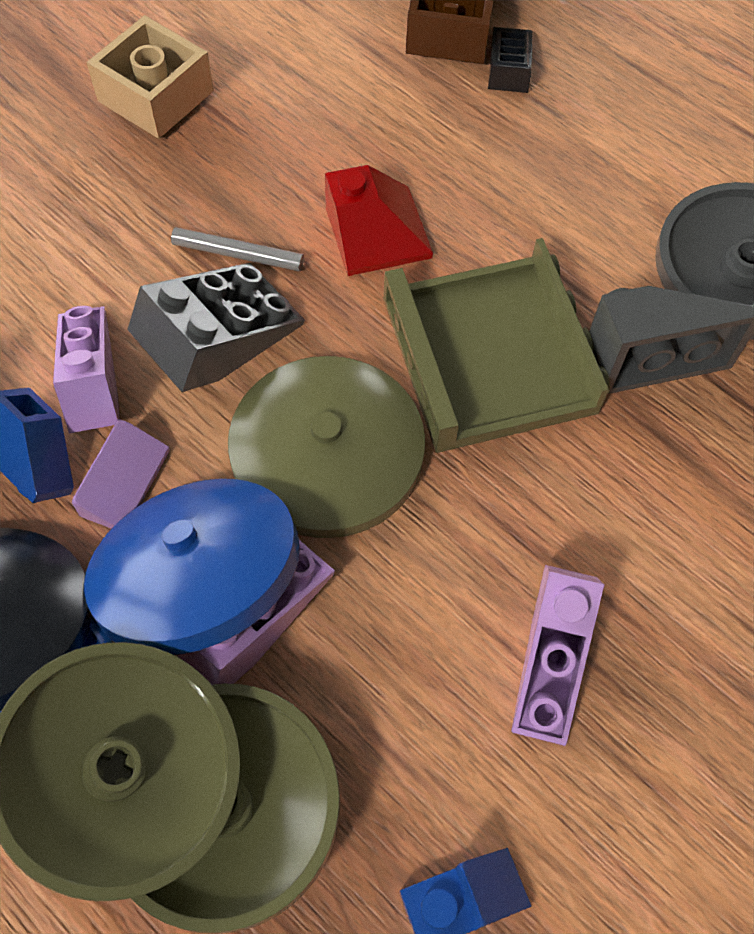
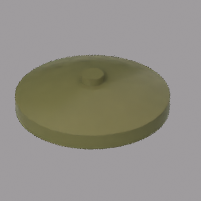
(330, 443)
(114, 771)
(277, 827)

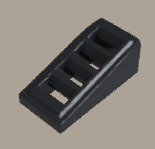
(510, 59)

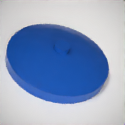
(193, 566)

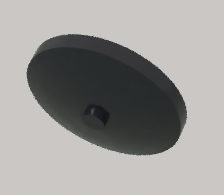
(39, 606)

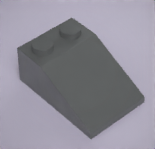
(666, 335)

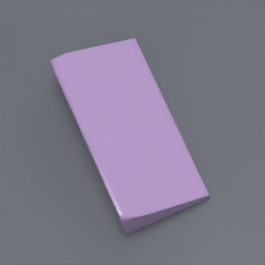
(119, 475)

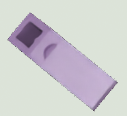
(85, 370)
(556, 654)
(237, 655)

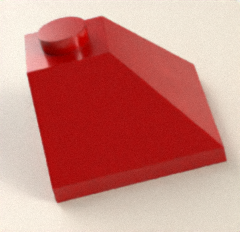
(374, 220)

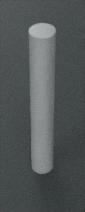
(237, 249)

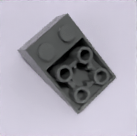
(210, 323)

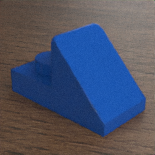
(466, 896)

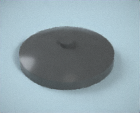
(710, 244)

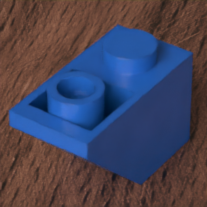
(33, 446)

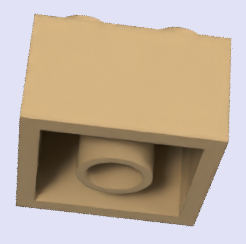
(151, 76)

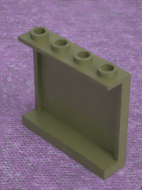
(495, 350)

